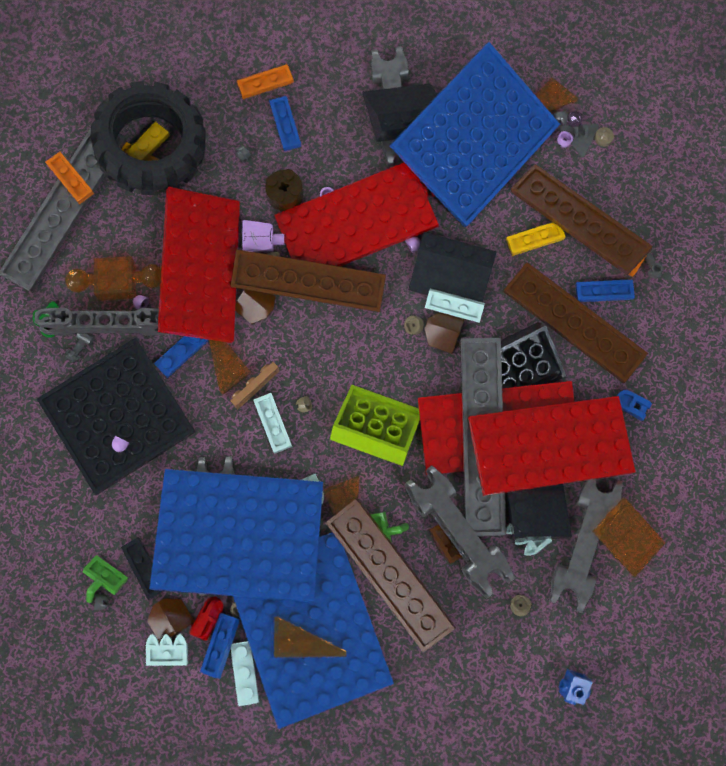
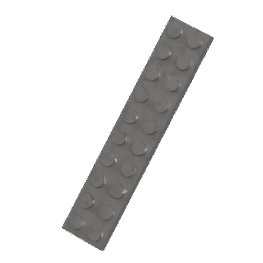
(53, 221)
(480, 395)

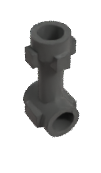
(655, 268)
(84, 338)

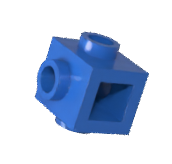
(575, 687)

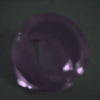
(572, 119)

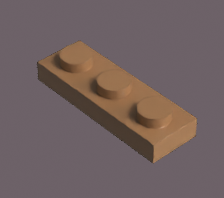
(254, 385)

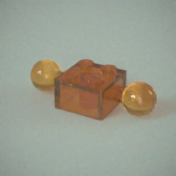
(114, 278)

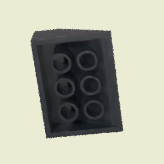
(395, 108)
(452, 267)
(530, 358)
(538, 514)

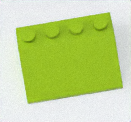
(376, 425)

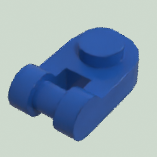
(628, 401)

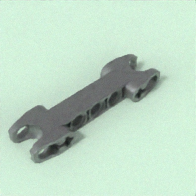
(390, 75)
(69, 322)
(478, 558)
(575, 574)

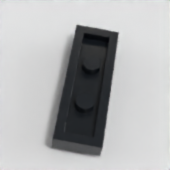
(141, 565)

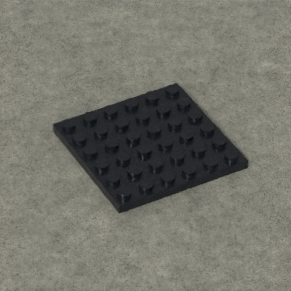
(110, 399)

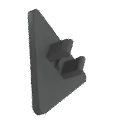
(582, 136)

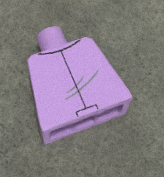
(260, 237)

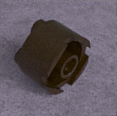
(281, 181)

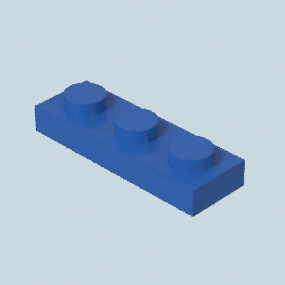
(285, 123)
(605, 290)
(179, 354)
(220, 646)

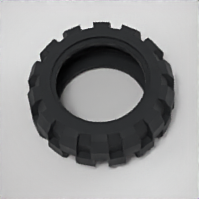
(142, 102)

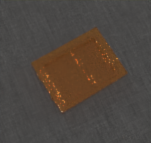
(629, 537)

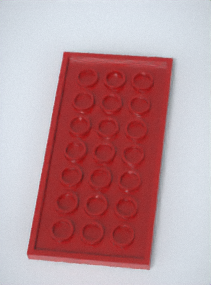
(358, 218)
(198, 266)
(443, 420)
(551, 445)

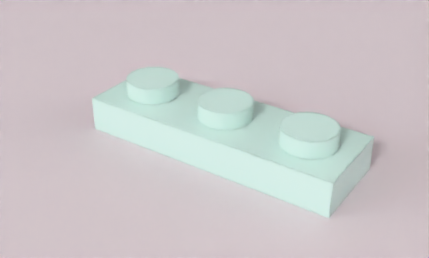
(454, 305)
(272, 423)
(244, 674)

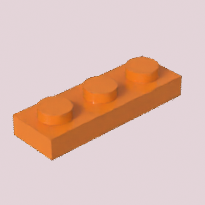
(265, 81)
(69, 177)

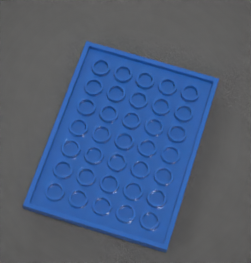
(475, 134)
(237, 536)
(339, 616)

